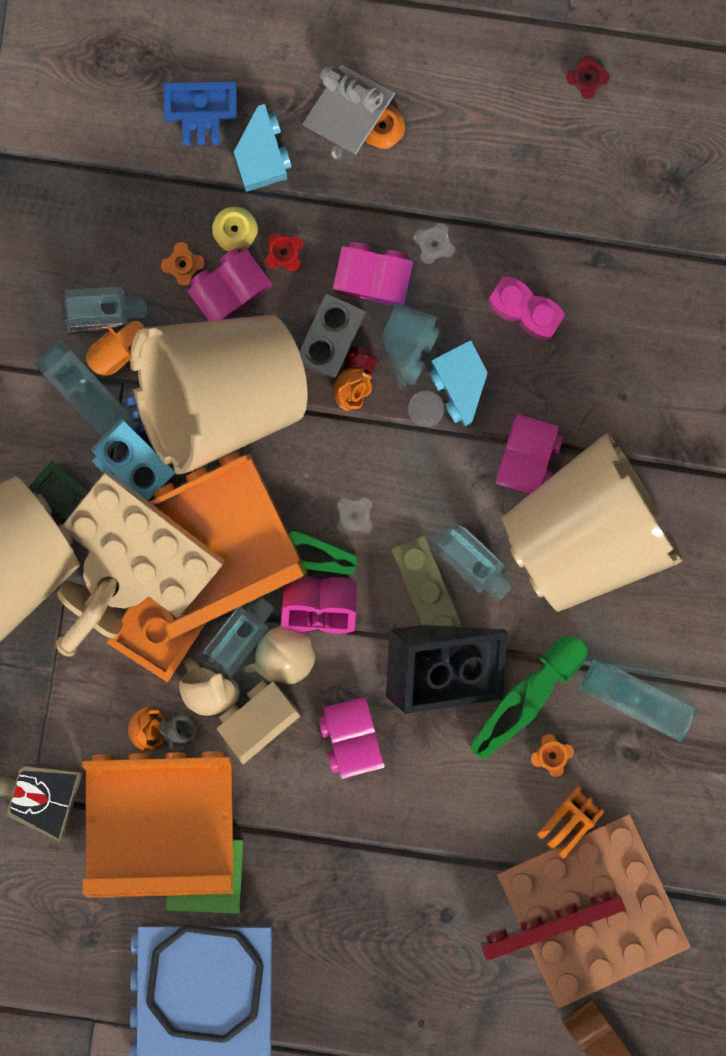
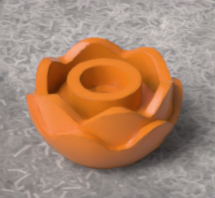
(392, 133)
(351, 388)
(144, 729)

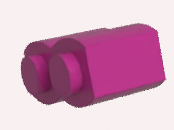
(372, 275)
(230, 286)
(516, 303)
(527, 454)
(320, 604)
(352, 738)

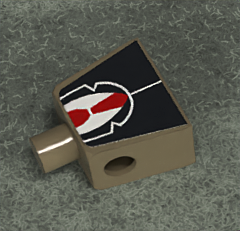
(41, 797)

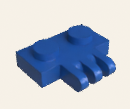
(200, 107)

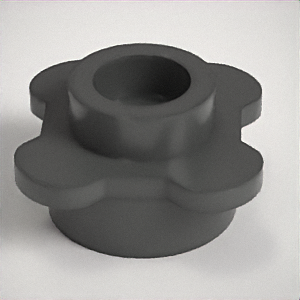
(178, 731)

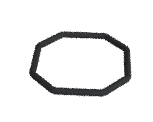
(153, 975)

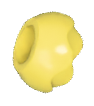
(237, 217)

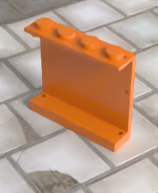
(159, 825)

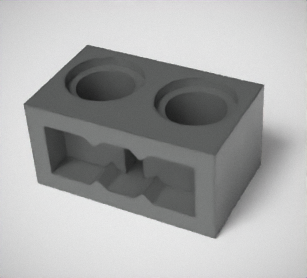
(338, 339)

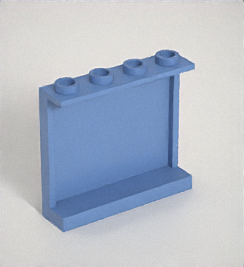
(201, 988)

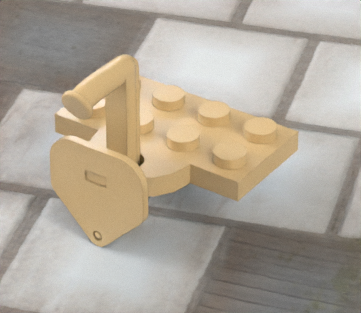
(130, 547)

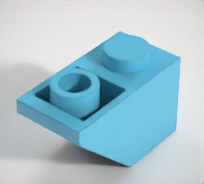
(258, 151)
(462, 378)

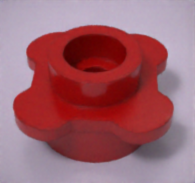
(288, 261)

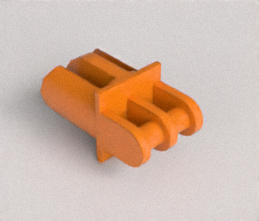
(112, 350)
(573, 819)

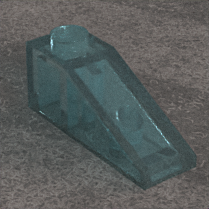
(82, 389)
(638, 699)

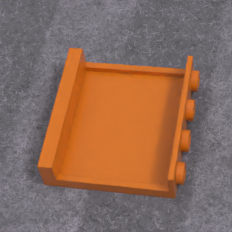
(239, 523)

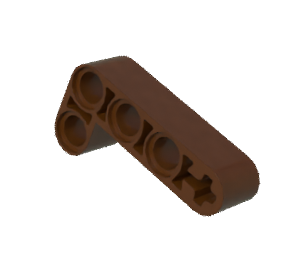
(593, 1031)

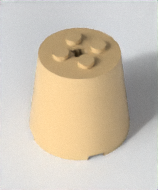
(216, 386)
(589, 529)
(32, 553)

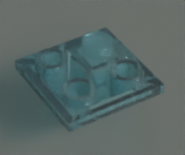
(405, 339)

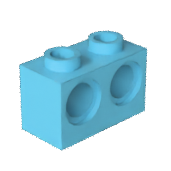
(138, 455)

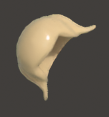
(283, 656)
(206, 691)

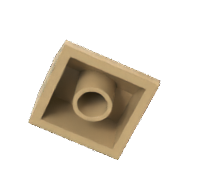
(258, 720)

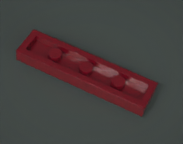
(566, 919)

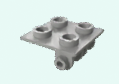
(347, 107)

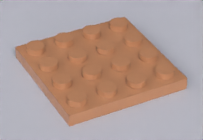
(609, 948)

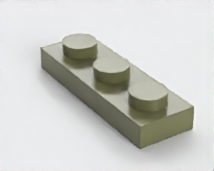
(425, 584)

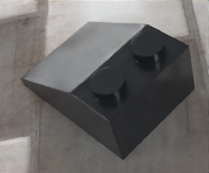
(444, 666)

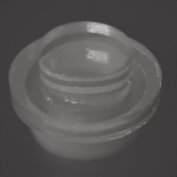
(426, 409)

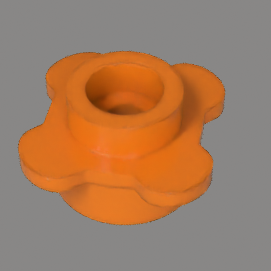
(184, 274)
(562, 752)

